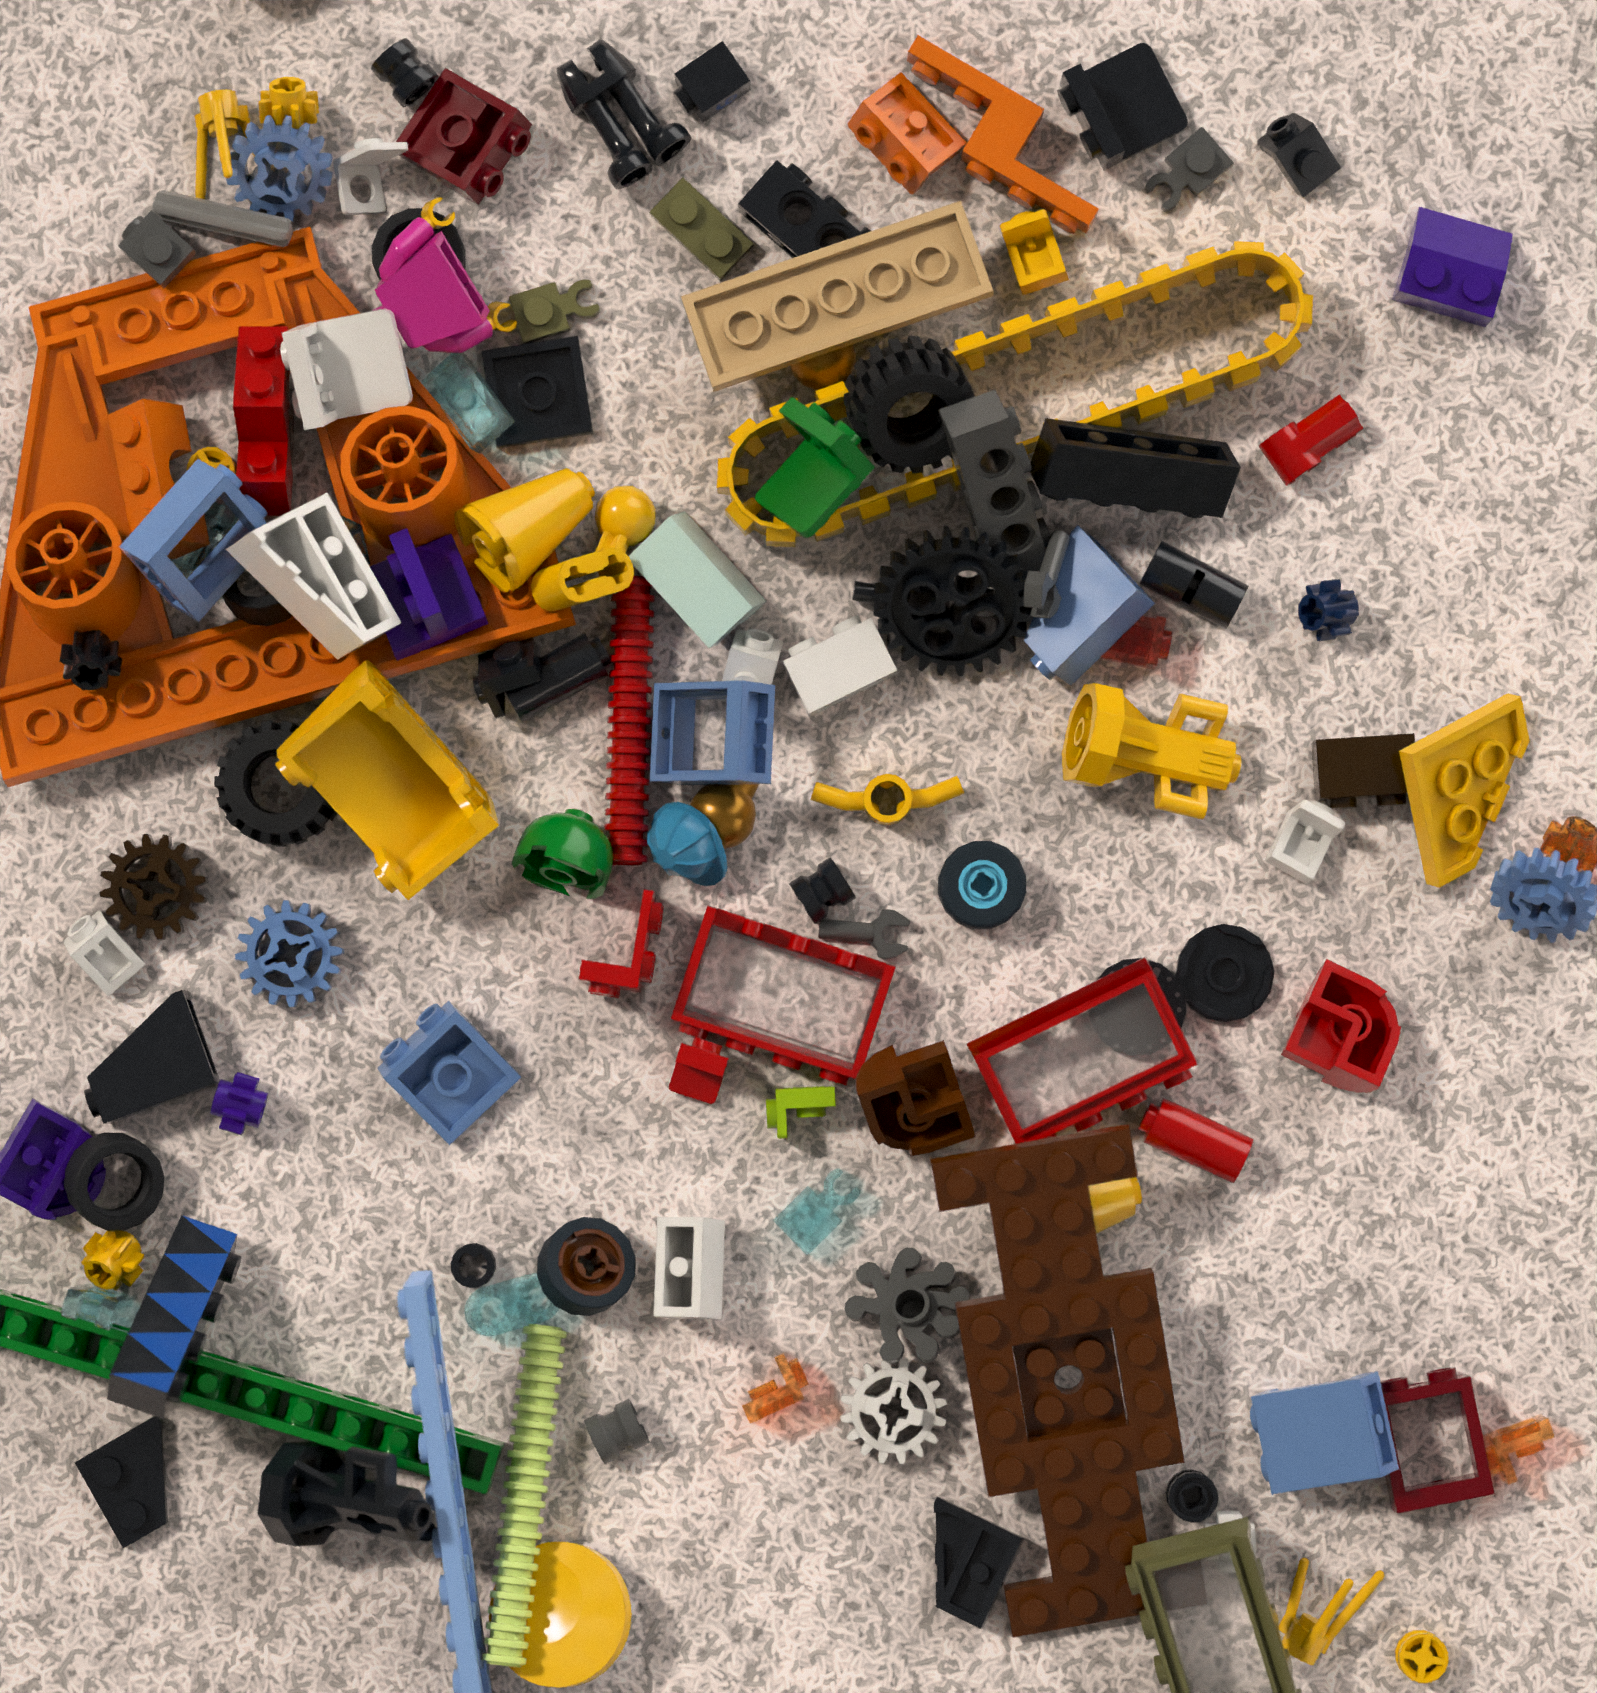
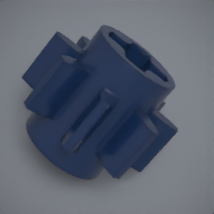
(1328, 610)

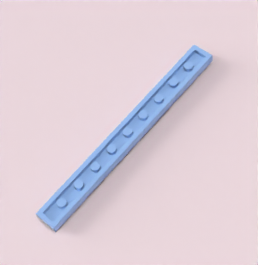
(445, 1489)

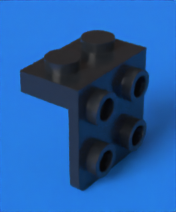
(1122, 105)

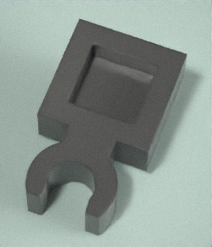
(1193, 165)

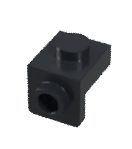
(1299, 152)
(506, 669)

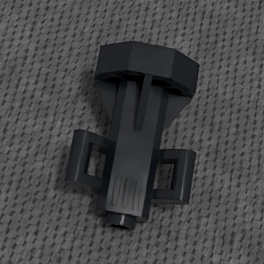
(314, 1493)

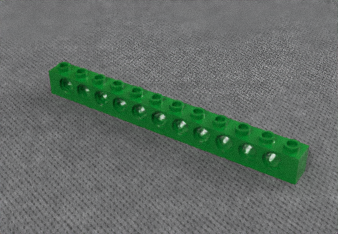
(248, 1392)

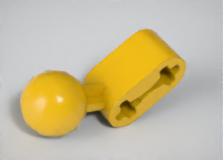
(624, 520)

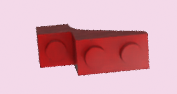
(263, 418)

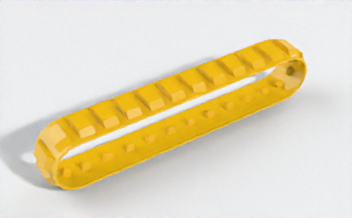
(1017, 333)

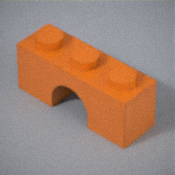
(144, 442)

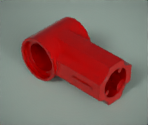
(1303, 444)

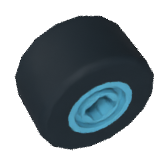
(973, 897)

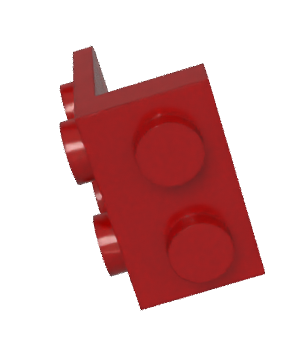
(608, 978)

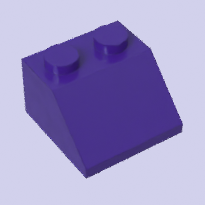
(1453, 267)

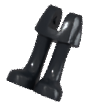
(628, 162)

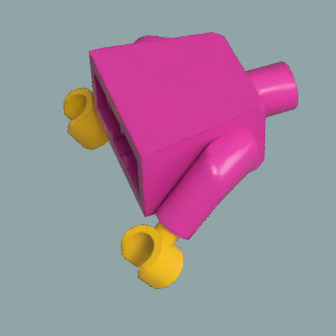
(432, 291)

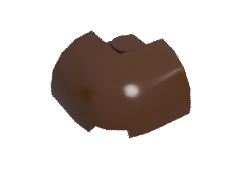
(913, 1100)

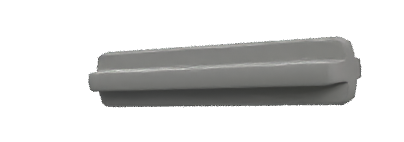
(223, 218)

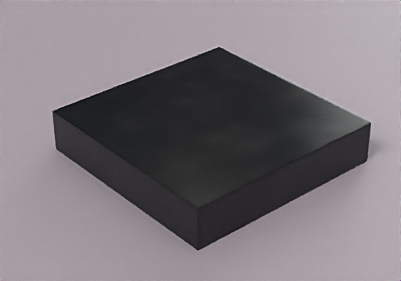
(540, 389)

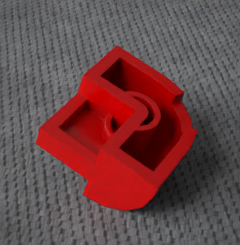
(1344, 1030)

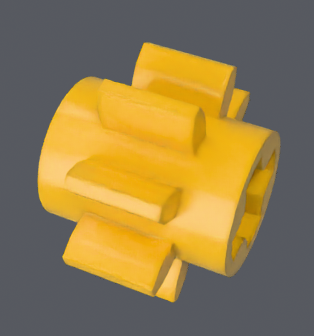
(289, 98)
(112, 1259)

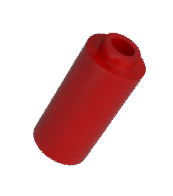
(1195, 1139)

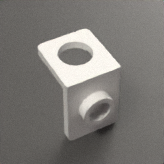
(364, 163)

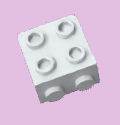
(346, 367)

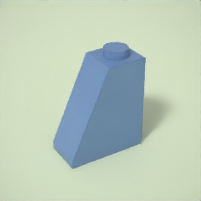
(1094, 610)

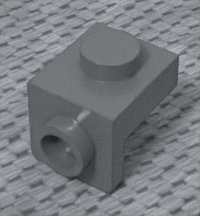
(156, 248)

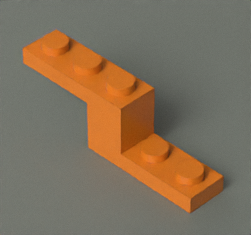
(1000, 136)

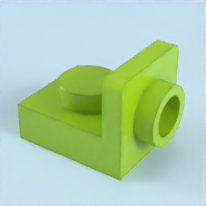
(806, 1100)

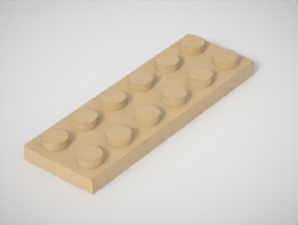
(837, 296)

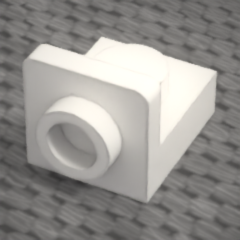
(102, 952)

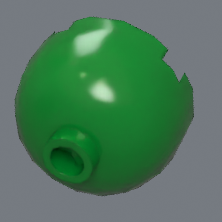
(565, 851)

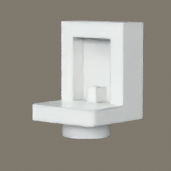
(752, 657)
(1304, 839)

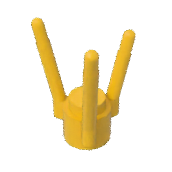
(220, 117)
(1312, 1636)

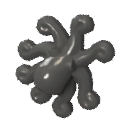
(909, 1305)

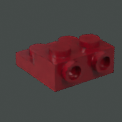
(465, 136)

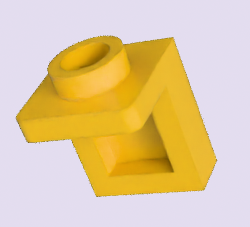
(1033, 251)

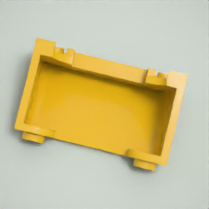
(389, 780)

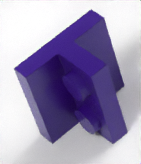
(428, 594)

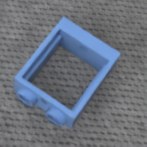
(171, 522)
(746, 732)

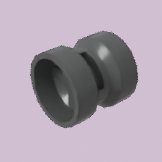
(616, 1431)

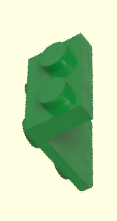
(817, 473)

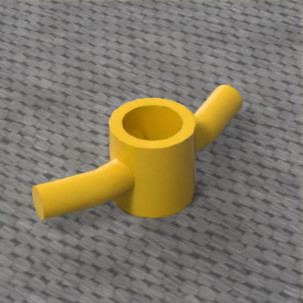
(862, 801)

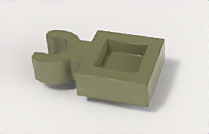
(544, 312)

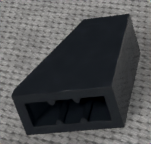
(153, 1064)

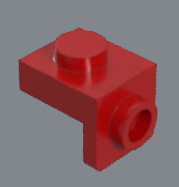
(699, 1070)

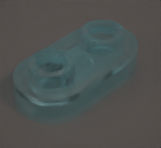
(514, 1306)

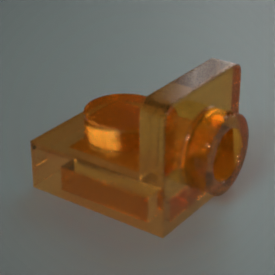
(770, 1398)
(1522, 1438)

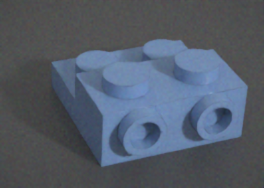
(447, 1071)

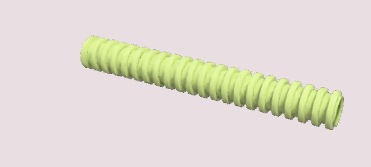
(524, 1495)

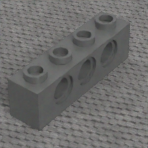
(993, 476)

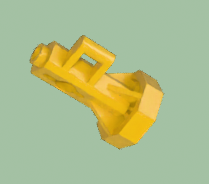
(1114, 740)

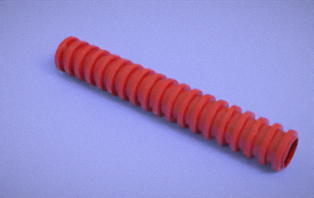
(629, 722)

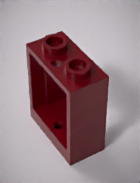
(1450, 1489)

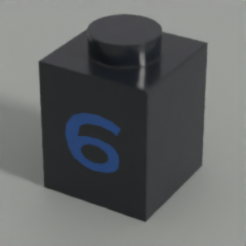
(710, 83)

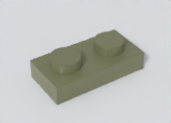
(701, 229)

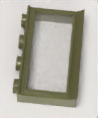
(1210, 1612)

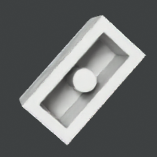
(839, 665)
(689, 1268)

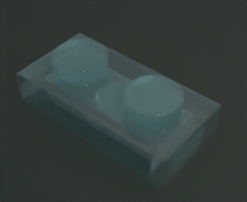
(468, 401)

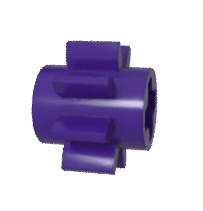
(239, 1103)

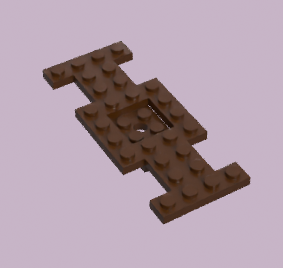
(1052, 1316)

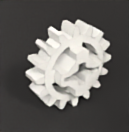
(915, 1415)

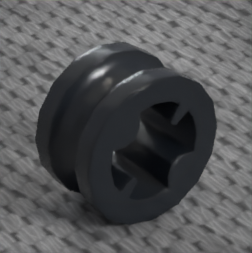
(472, 1280)

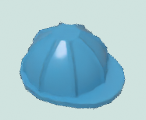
(687, 844)

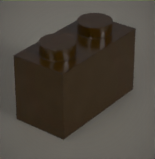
(1360, 769)

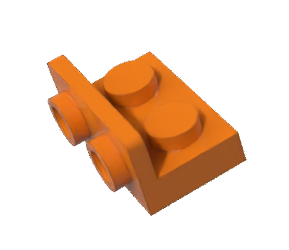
(905, 133)

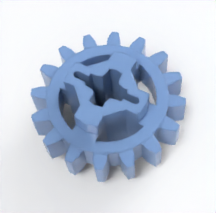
(282, 148)
(1544, 895)
(280, 933)

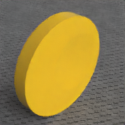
(576, 1616)

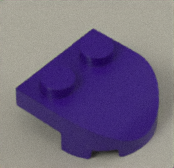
(36, 1162)

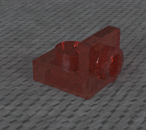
(1142, 644)

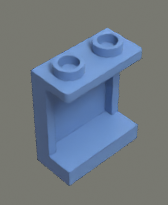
(1324, 1434)

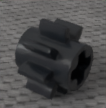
(90, 660)

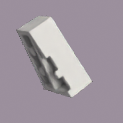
(318, 576)

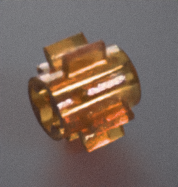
(1574, 840)

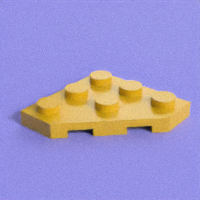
(1460, 784)

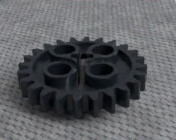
(937, 567)

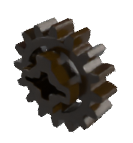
(159, 864)

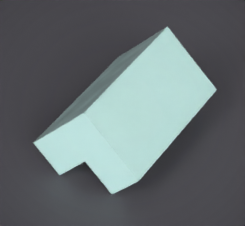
(696, 578)

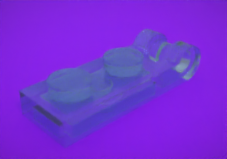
(96, 1305)

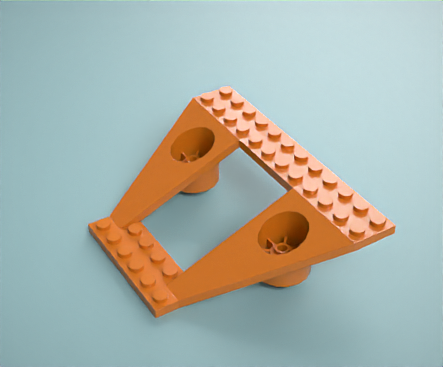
(74, 493)

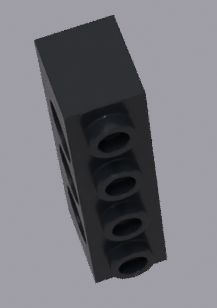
(787, 186)

